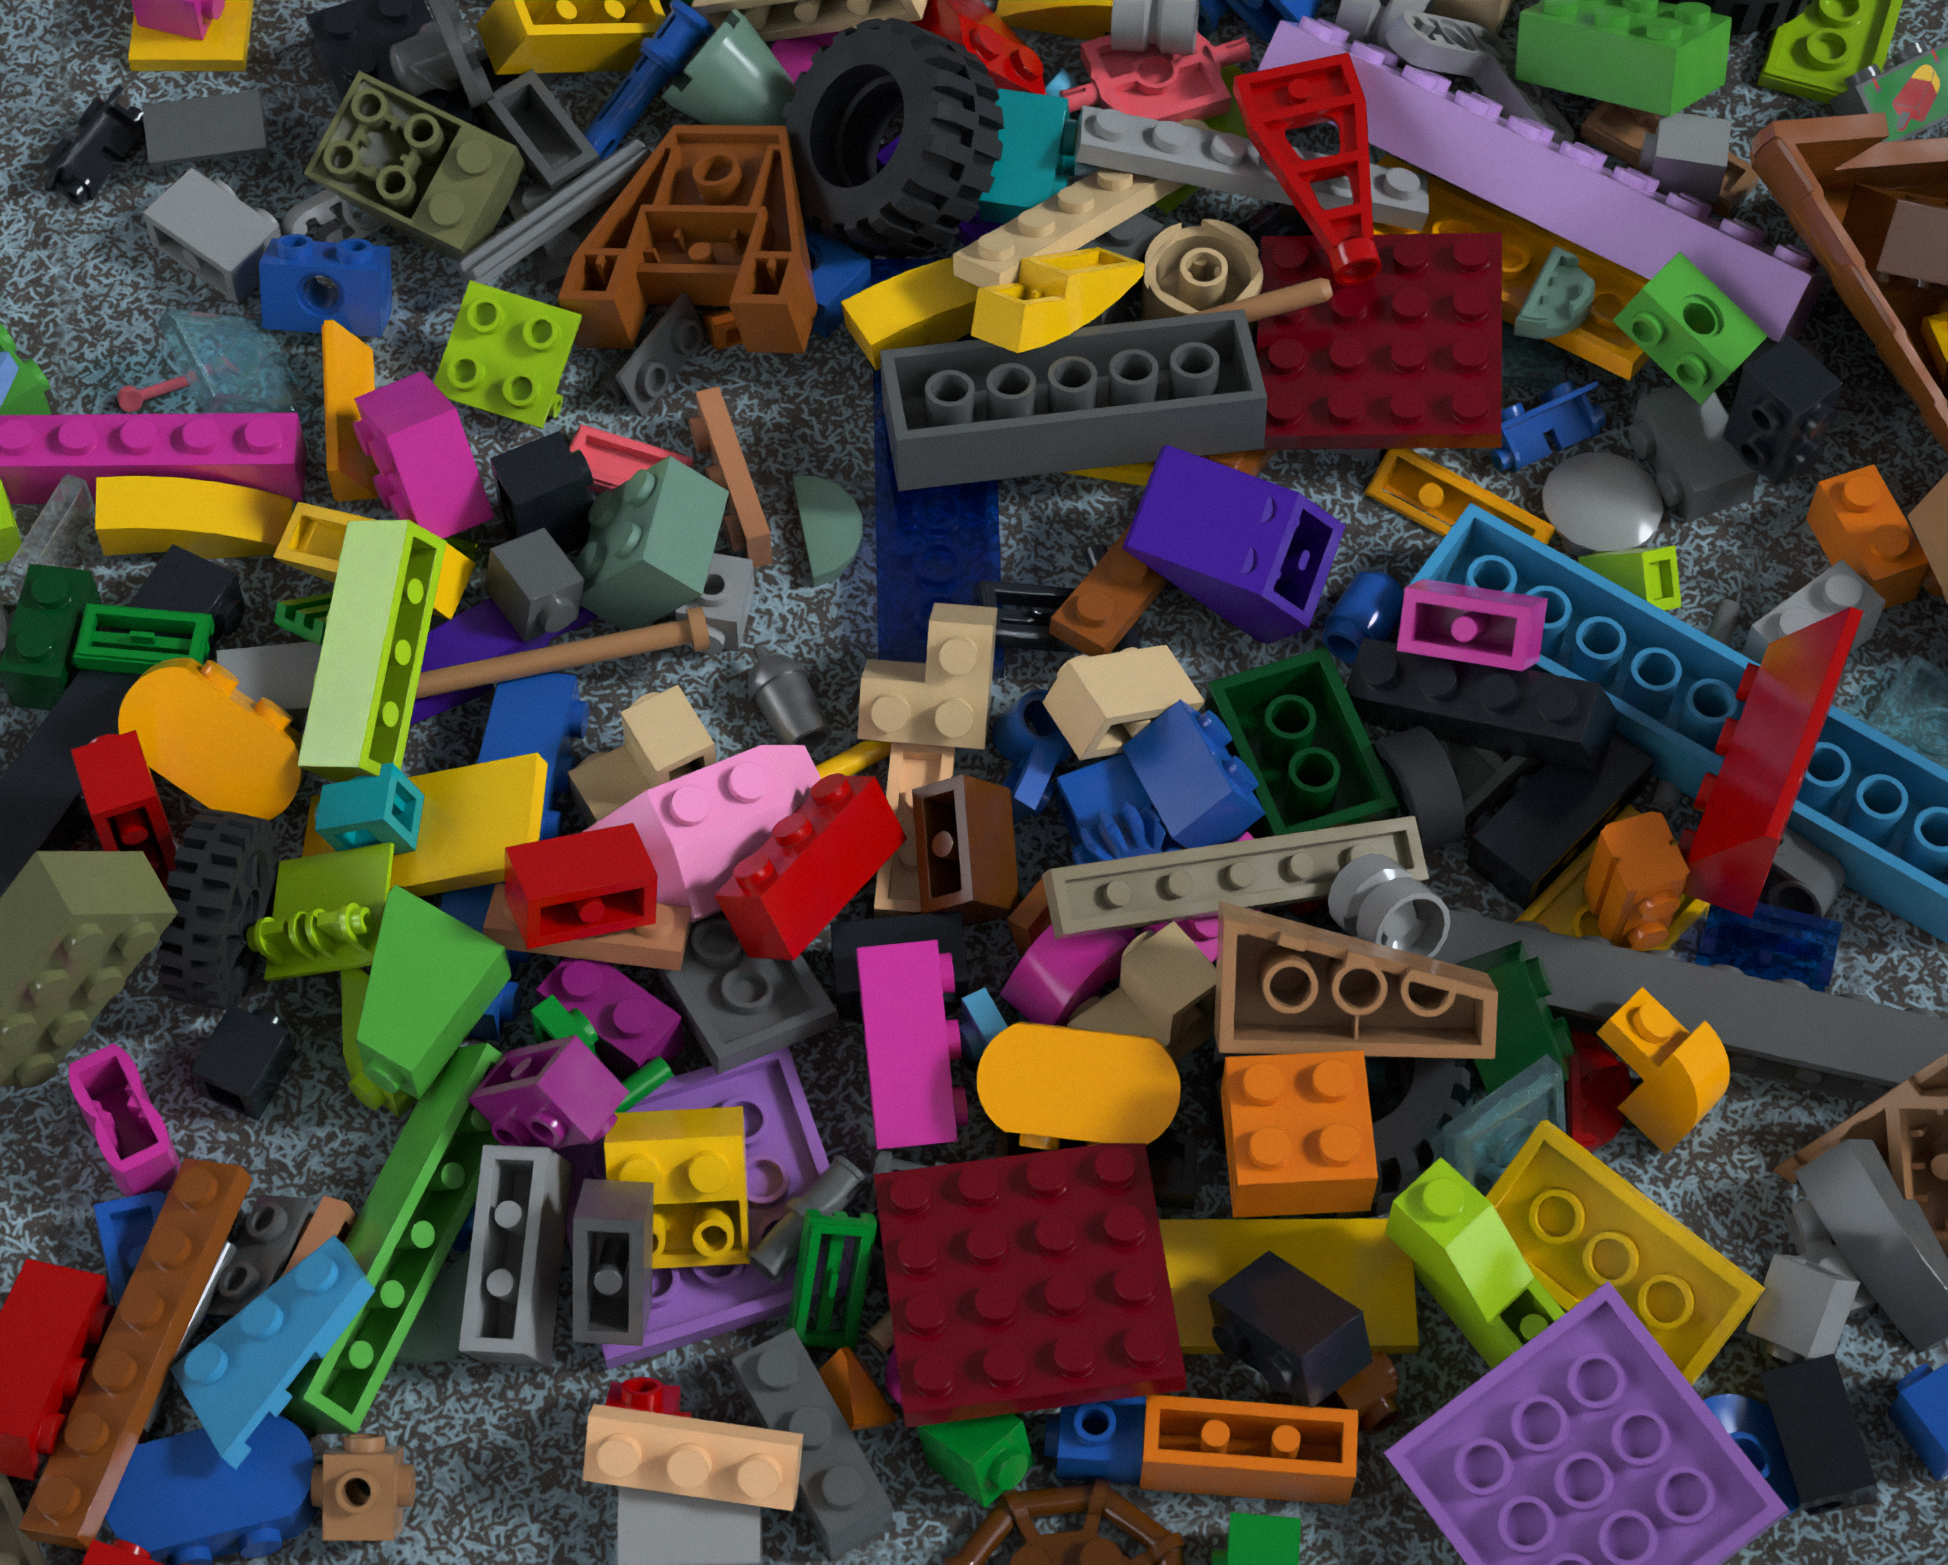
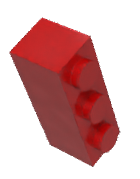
(125, 800)
(810, 866)
(46, 1351)

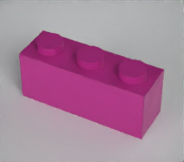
(910, 1044)

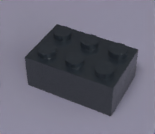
(359, 38)

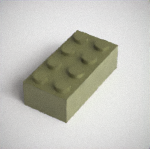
(66, 947)

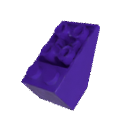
(1235, 543)

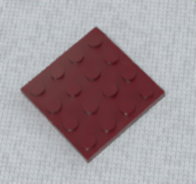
(1387, 358)
(1027, 1283)

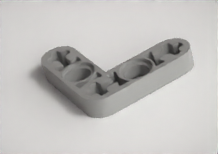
(1476, 53)

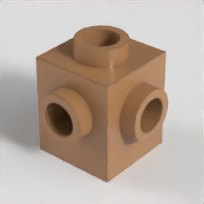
(348, 1510)

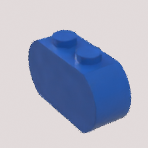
(196, 1507)

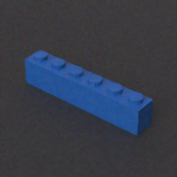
(525, 718)

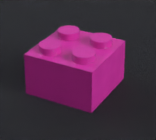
(421, 456)

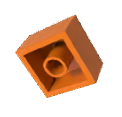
(1298, 1134)

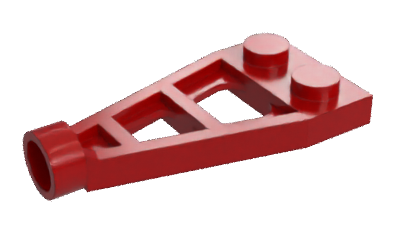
(1307, 96)

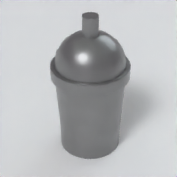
(786, 700)

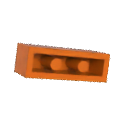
(1249, 1449)

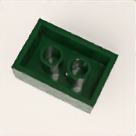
(1302, 746)

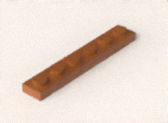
(1123, 586)
(135, 1355)

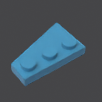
(260, 1351)

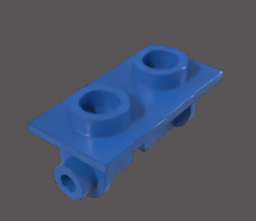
(1563, 413)

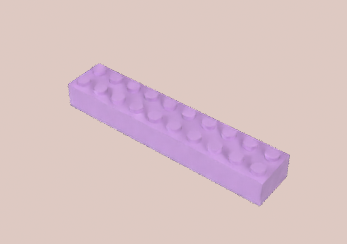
(1561, 184)

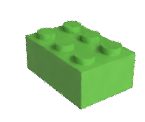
(1625, 51)

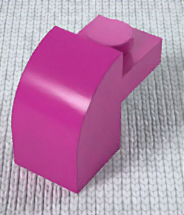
(1064, 973)

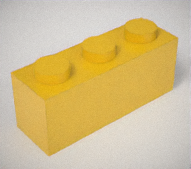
(567, 34)

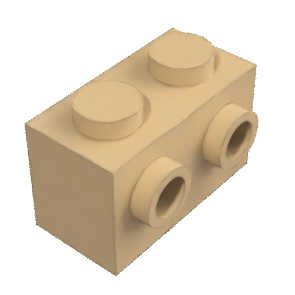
(1114, 696)

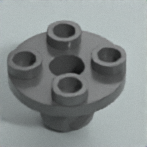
(441, 57)

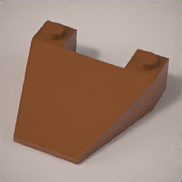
(706, 219)

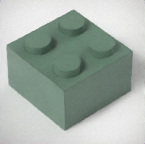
(650, 544)

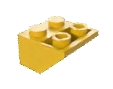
(697, 1180)

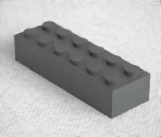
(1075, 403)

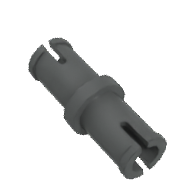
(829, 1193)

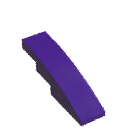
(475, 636)

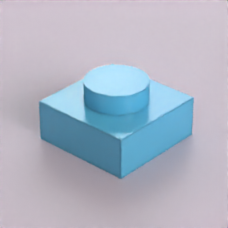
(979, 1023)

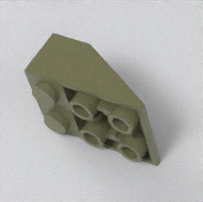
(416, 167)

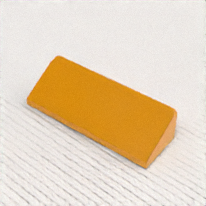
(346, 375)
(1442, 495)

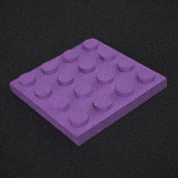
(781, 1163)
(1586, 1456)

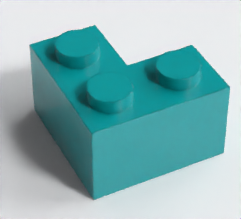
(1034, 156)

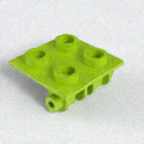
(507, 355)
(325, 912)

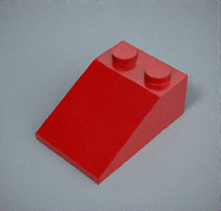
(983, 33)

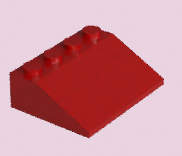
(1764, 762)

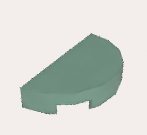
(1558, 298)
(829, 526)
(438, 1324)

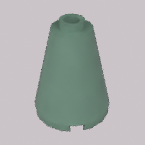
(733, 79)

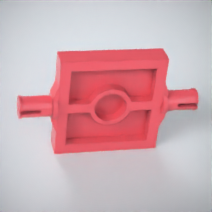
(1157, 82)

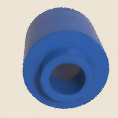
(1366, 609)

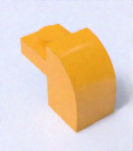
(1680, 1069)

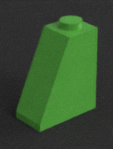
(424, 992)

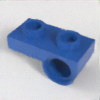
(1031, 754)

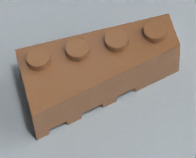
(1324, 991)

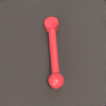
(132, 398)

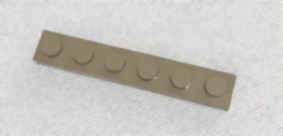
(1241, 873)

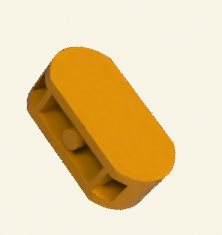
(214, 738)
(1078, 1085)

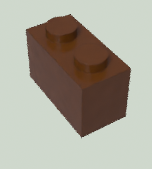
(966, 849)

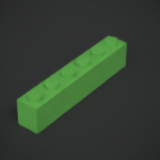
(402, 1243)

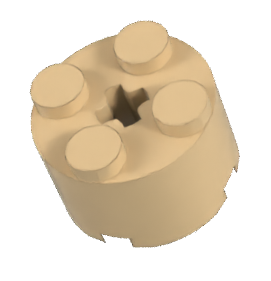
(1199, 270)

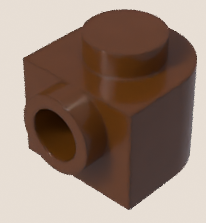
(1370, 1393)

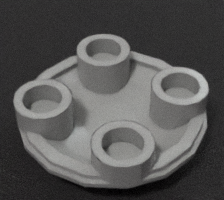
(1601, 503)

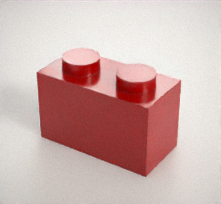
(580, 885)

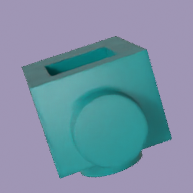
(371, 811)

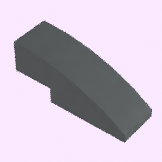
(536, 124)
(1882, 1238)

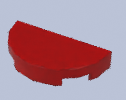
(1594, 1092)

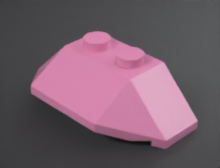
(715, 819)

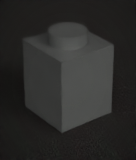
(534, 584)

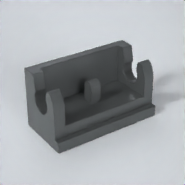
(205, 129)

